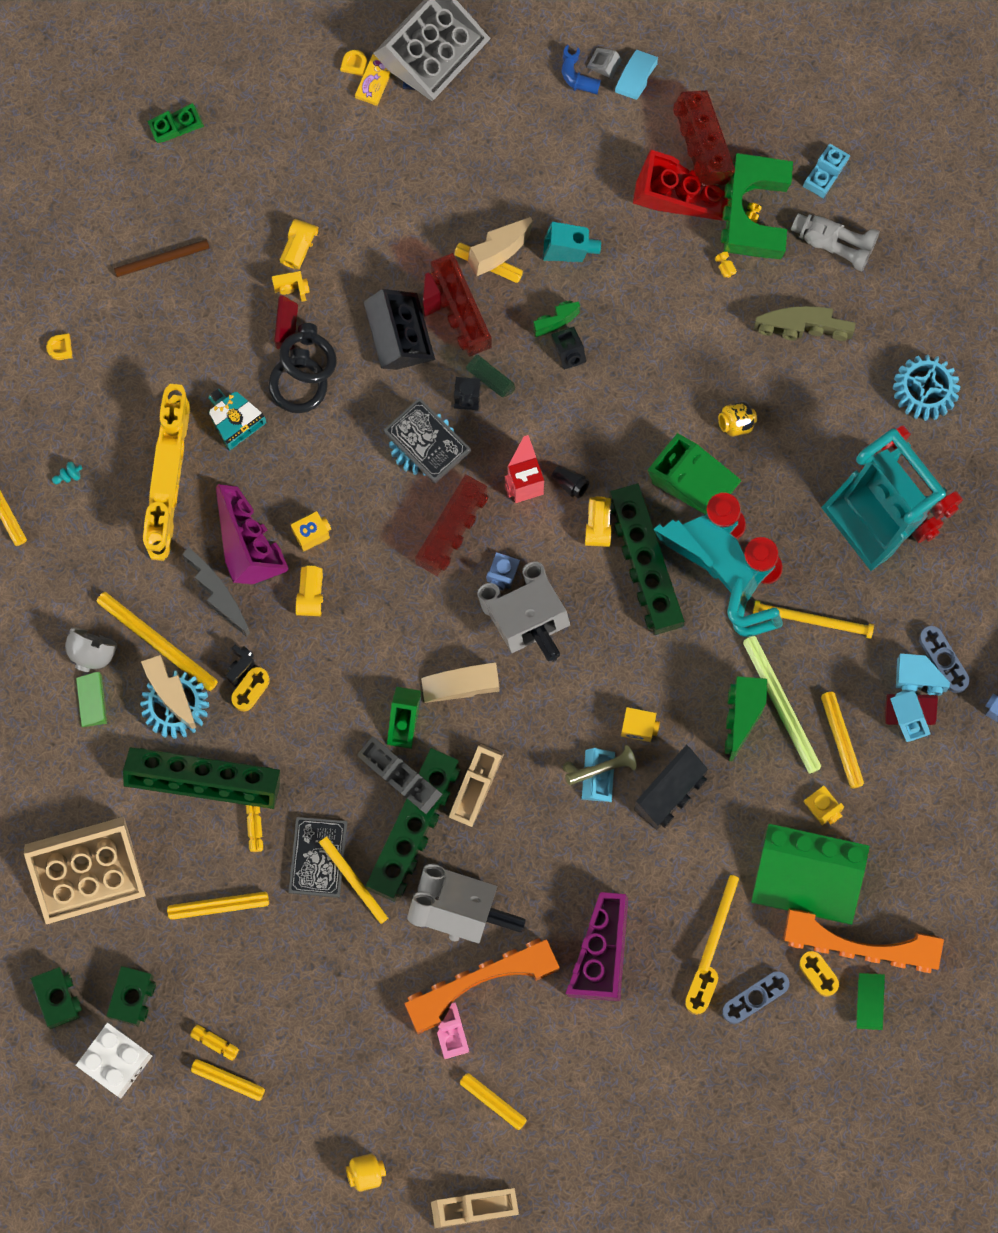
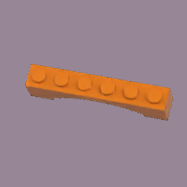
(922, 950)
(534, 961)

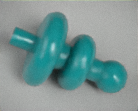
(66, 474)

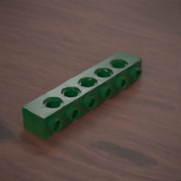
(632, 499)
(201, 777)
(391, 888)

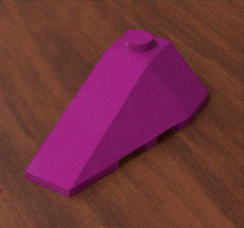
(245, 547)

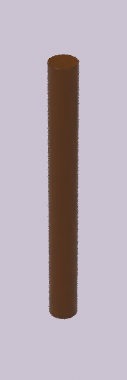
(161, 258)

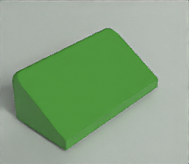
(91, 699)

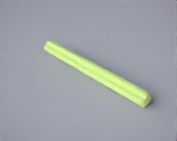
(782, 705)

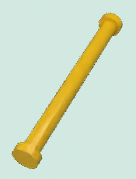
(819, 620)

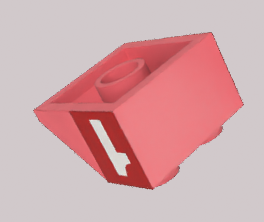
(524, 473)

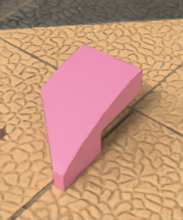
(452, 1035)

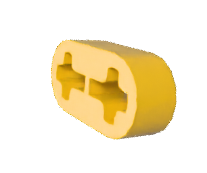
(255, 692)
(814, 978)
(707, 992)

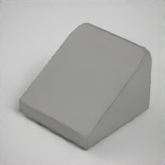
(605, 62)

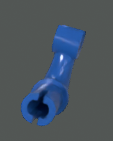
(573, 78)

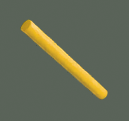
(353, 880)
(718, 924)

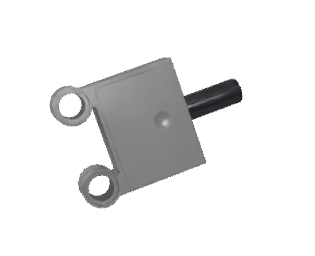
(526, 613)
(461, 906)

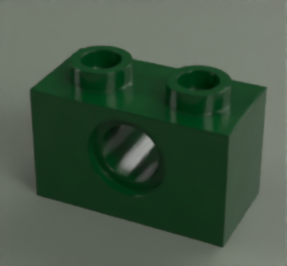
(128, 981)
(45, 986)

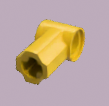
(298, 243)
(598, 528)
(309, 596)

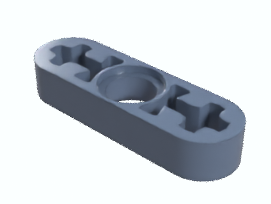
(928, 646)
(756, 987)

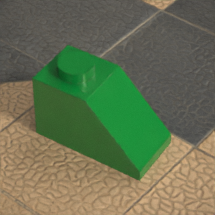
(403, 717)

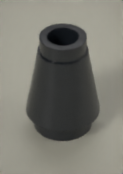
(570, 481)

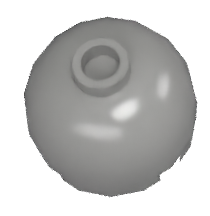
(89, 650)

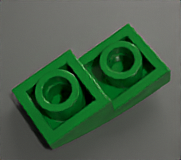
(176, 124)
(563, 315)
(870, 1001)

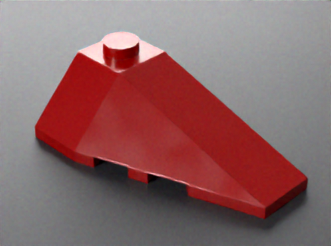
(674, 189)

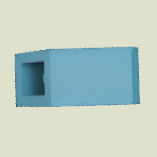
(919, 671)

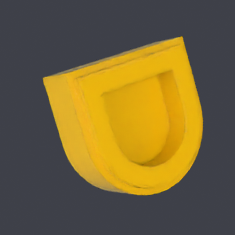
(354, 62)
(60, 347)

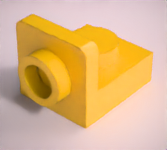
(288, 282)
(824, 806)

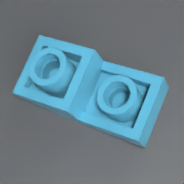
(635, 74)
(826, 170)

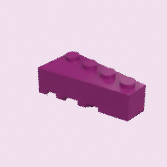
(601, 959)

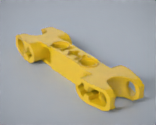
(166, 472)

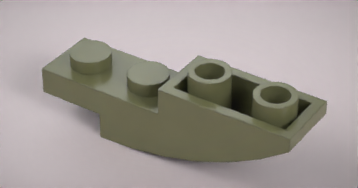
(794, 320)

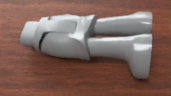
(824, 234)

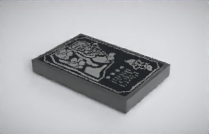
(427, 440)
(311, 867)

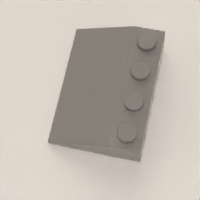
(432, 46)

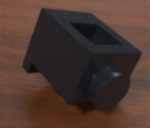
(467, 393)

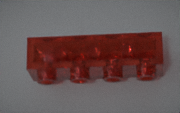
(704, 138)
(461, 305)
(451, 525)

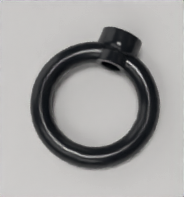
(307, 335)
(300, 359)

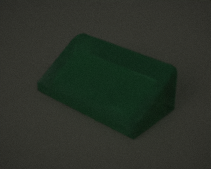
(491, 376)

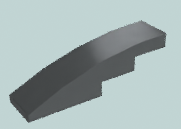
(220, 597)
(399, 775)

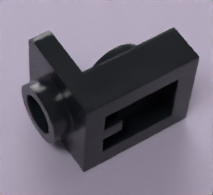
(569, 347)
(240, 668)

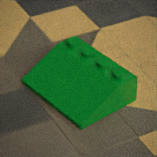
(810, 873)

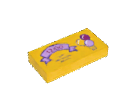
(373, 82)

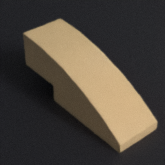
(499, 246)
(461, 683)
(169, 690)
(476, 785)
(474, 1208)

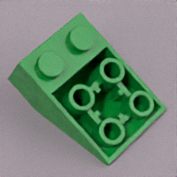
(691, 473)
(748, 702)

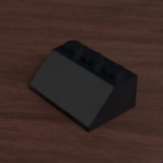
(398, 329)
(671, 788)

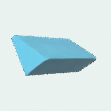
(601, 785)

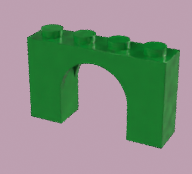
(741, 233)

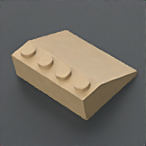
(84, 869)

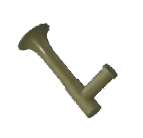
(575, 775)

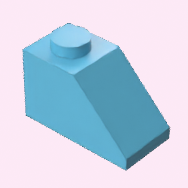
(910, 715)

